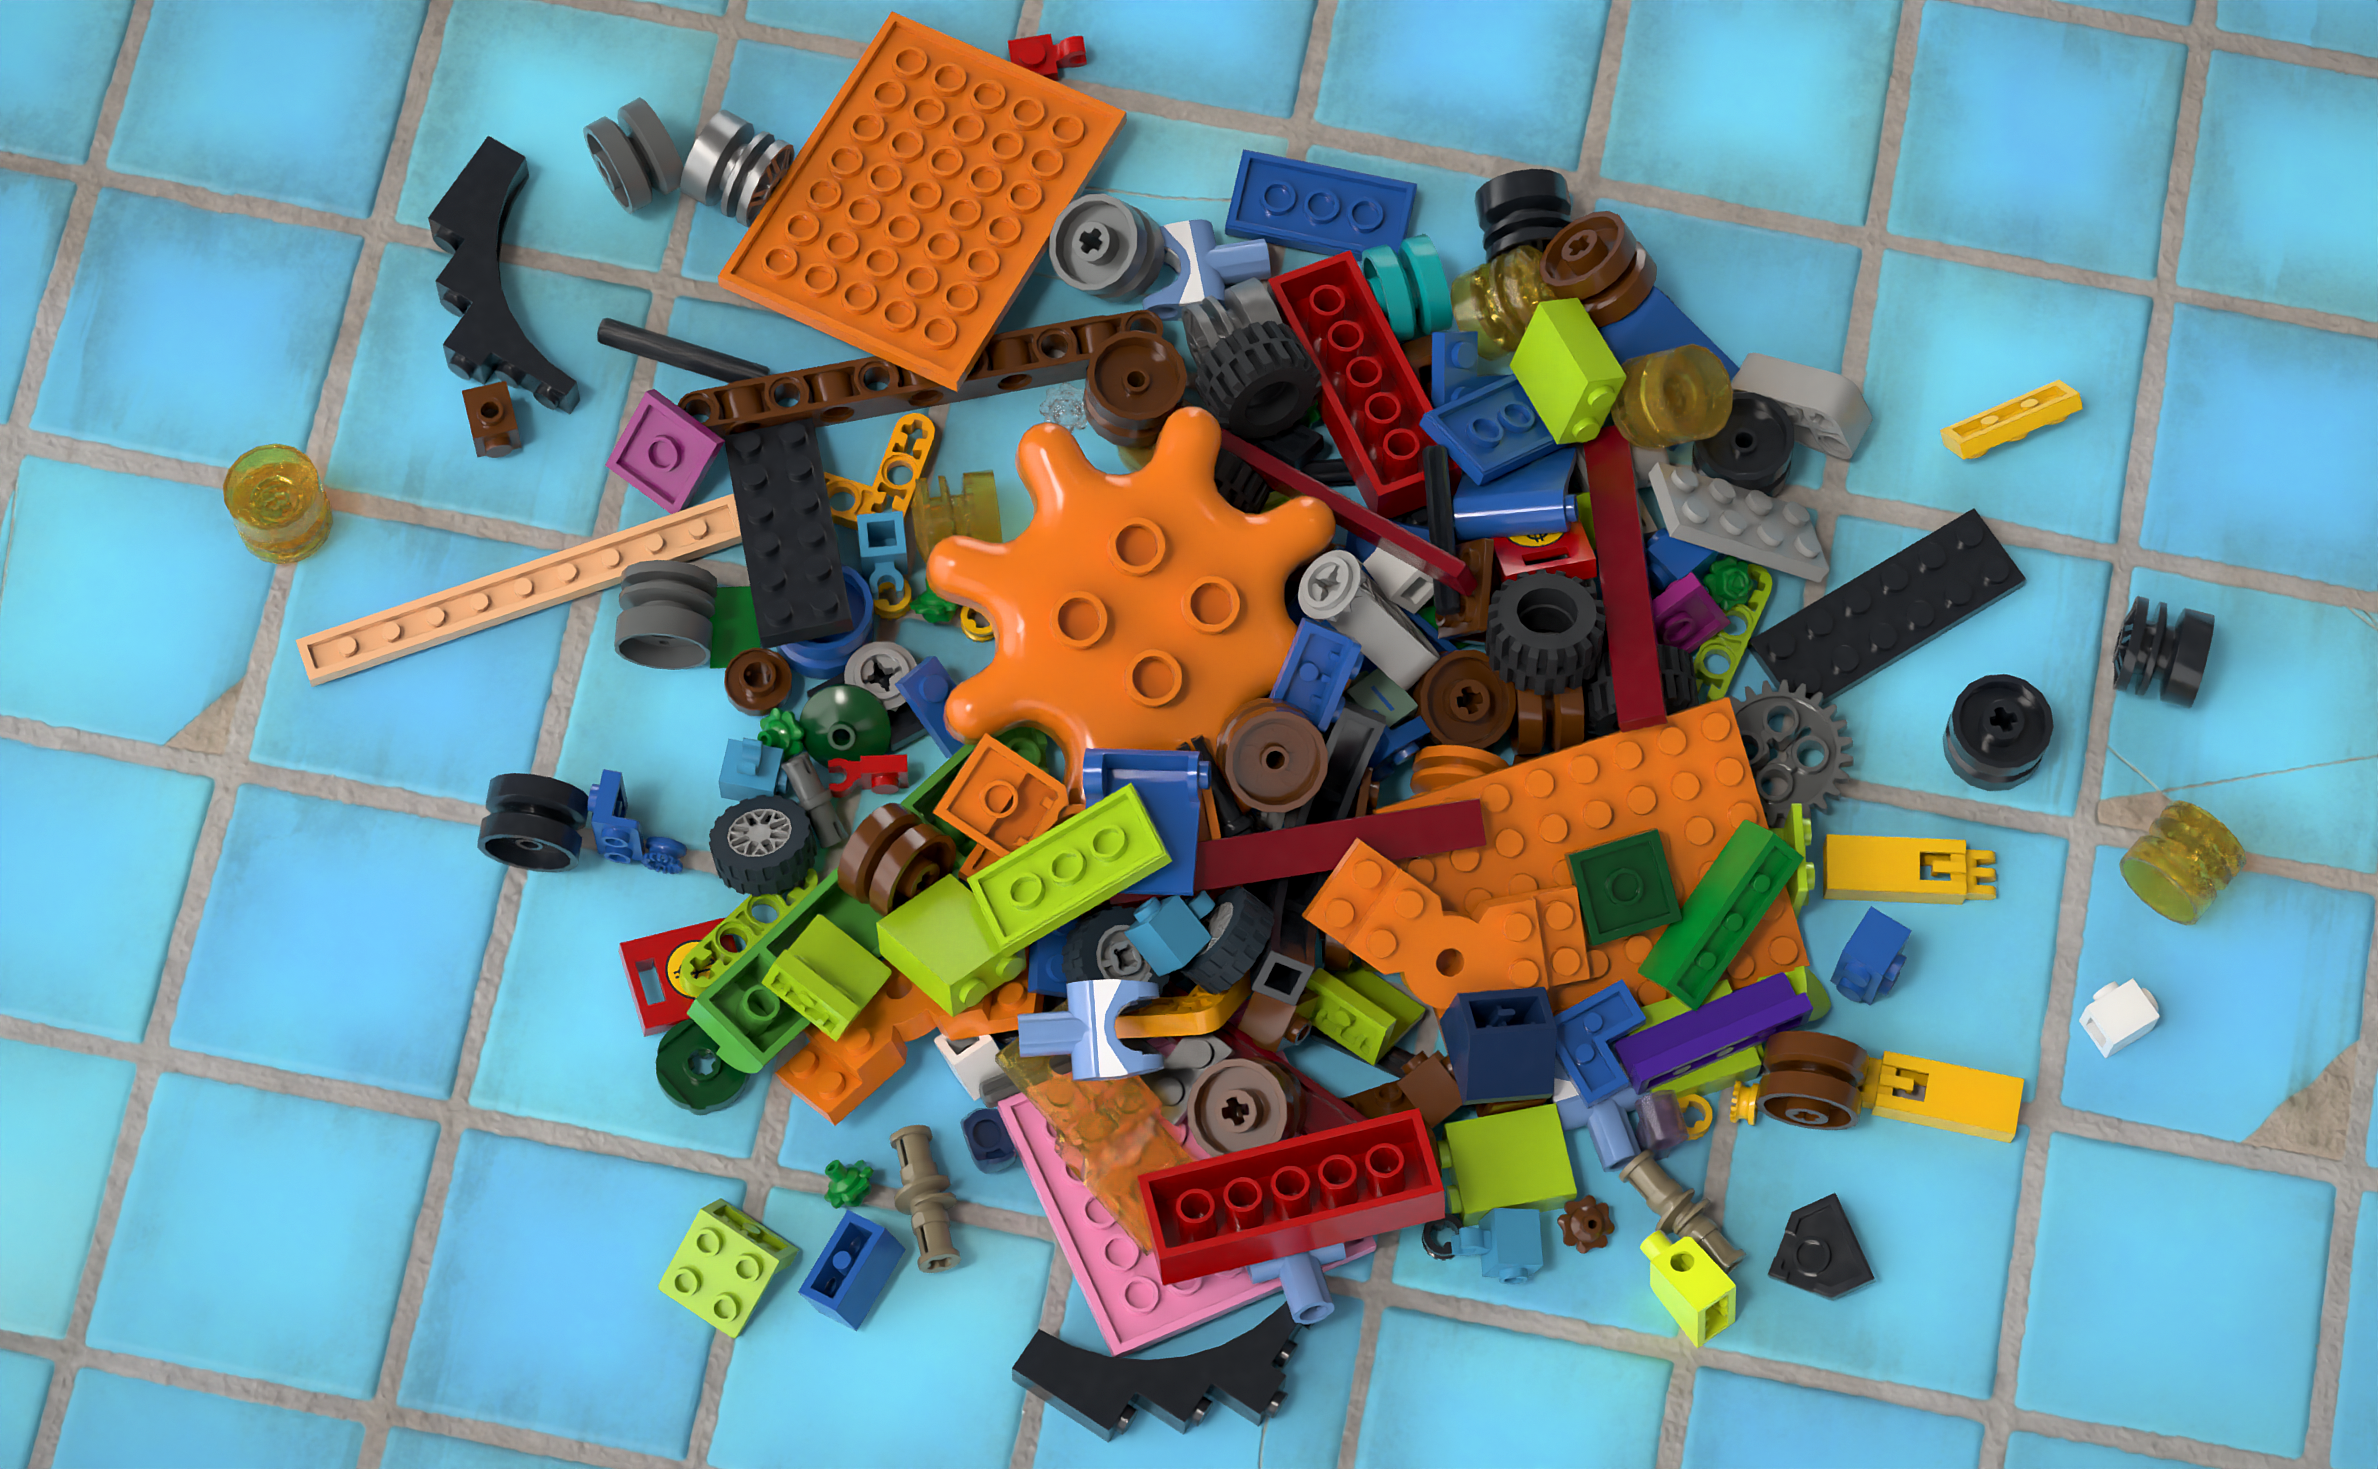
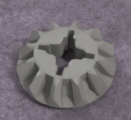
(1329, 570)
(889, 658)

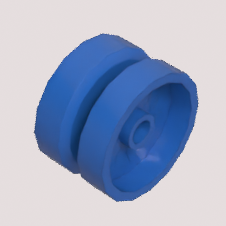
(829, 654)

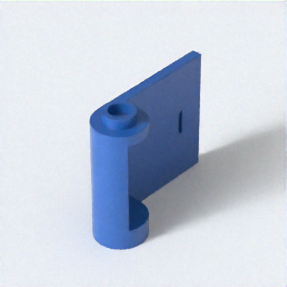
(1657, 327)
(1519, 502)
(1172, 793)

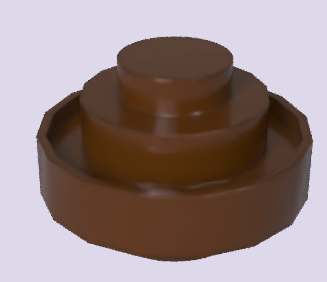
(758, 681)

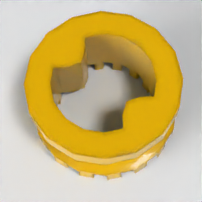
(893, 611)
(969, 627)
(1745, 1103)
(1700, 1127)

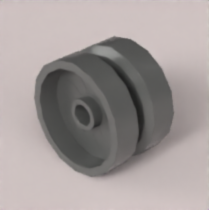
(634, 155)
(1106, 248)

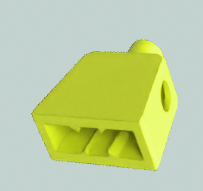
(1690, 1286)

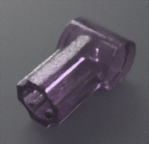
(1660, 1123)

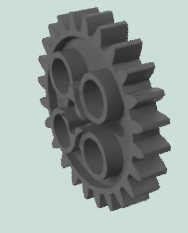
(1804, 783)

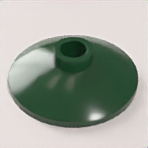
(848, 709)

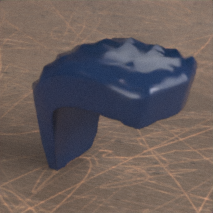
(988, 1140)

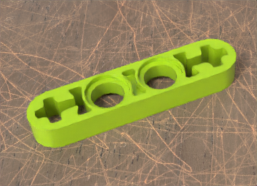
(1733, 646)
(744, 925)

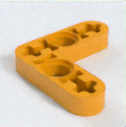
(870, 498)
(1184, 1015)

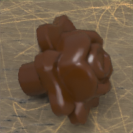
(1585, 1224)

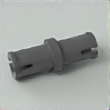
(814, 800)

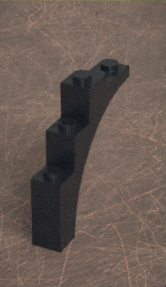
(487, 336)
(1290, 951)
(1103, 1389)

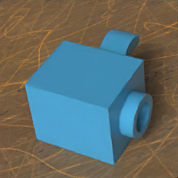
(883, 550)
(752, 770)
(1170, 930)
(1507, 1244)

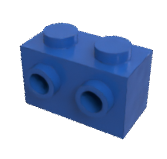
(1674, 559)
(1871, 958)
(852, 1270)

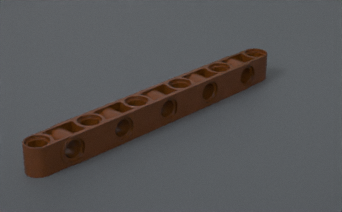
(840, 390)

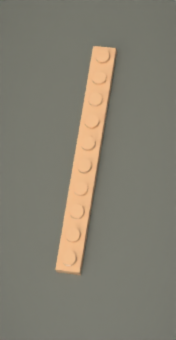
(516, 591)

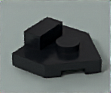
(1821, 1252)

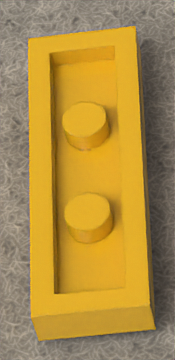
(2011, 420)

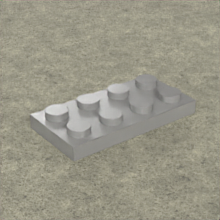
(1738, 521)

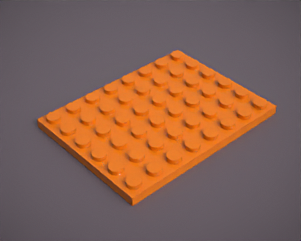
(922, 200)
(1671, 777)

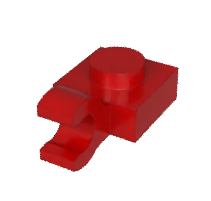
(1044, 58)
(876, 773)

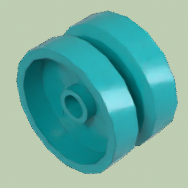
(1409, 286)

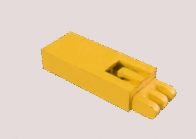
(1890, 870)
(1954, 1098)

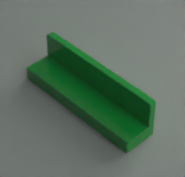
(1721, 914)

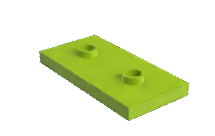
(1069, 870)

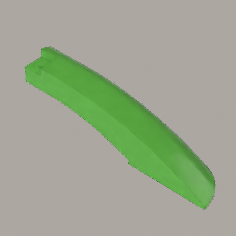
(751, 1019)

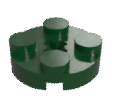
(686, 1089)

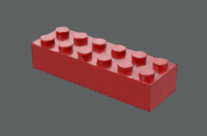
(1367, 383)
(1291, 1196)

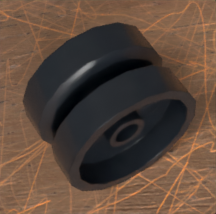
(1751, 448)
(1997, 732)
(533, 822)

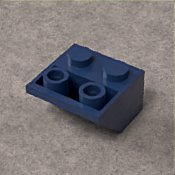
(1501, 1044)

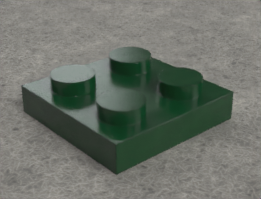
(1623, 886)

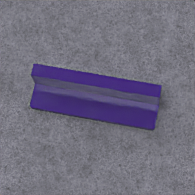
(1712, 1032)

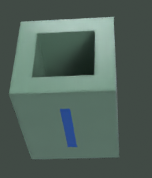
(1384, 695)

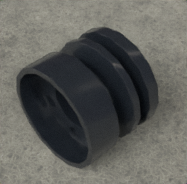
(1522, 210)
(2163, 652)

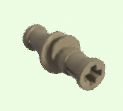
(924, 1199)
(1677, 1210)

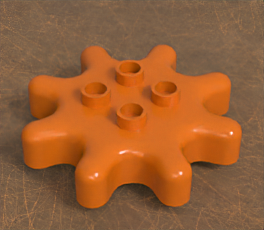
(1128, 599)

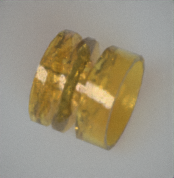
(1500, 300)
(1672, 397)
(278, 503)
(966, 514)
(2182, 862)

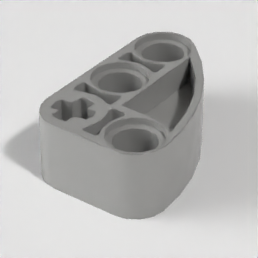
(1821, 404)
(1386, 635)

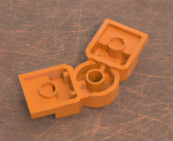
(1009, 801)
(1402, 929)
(844, 1073)

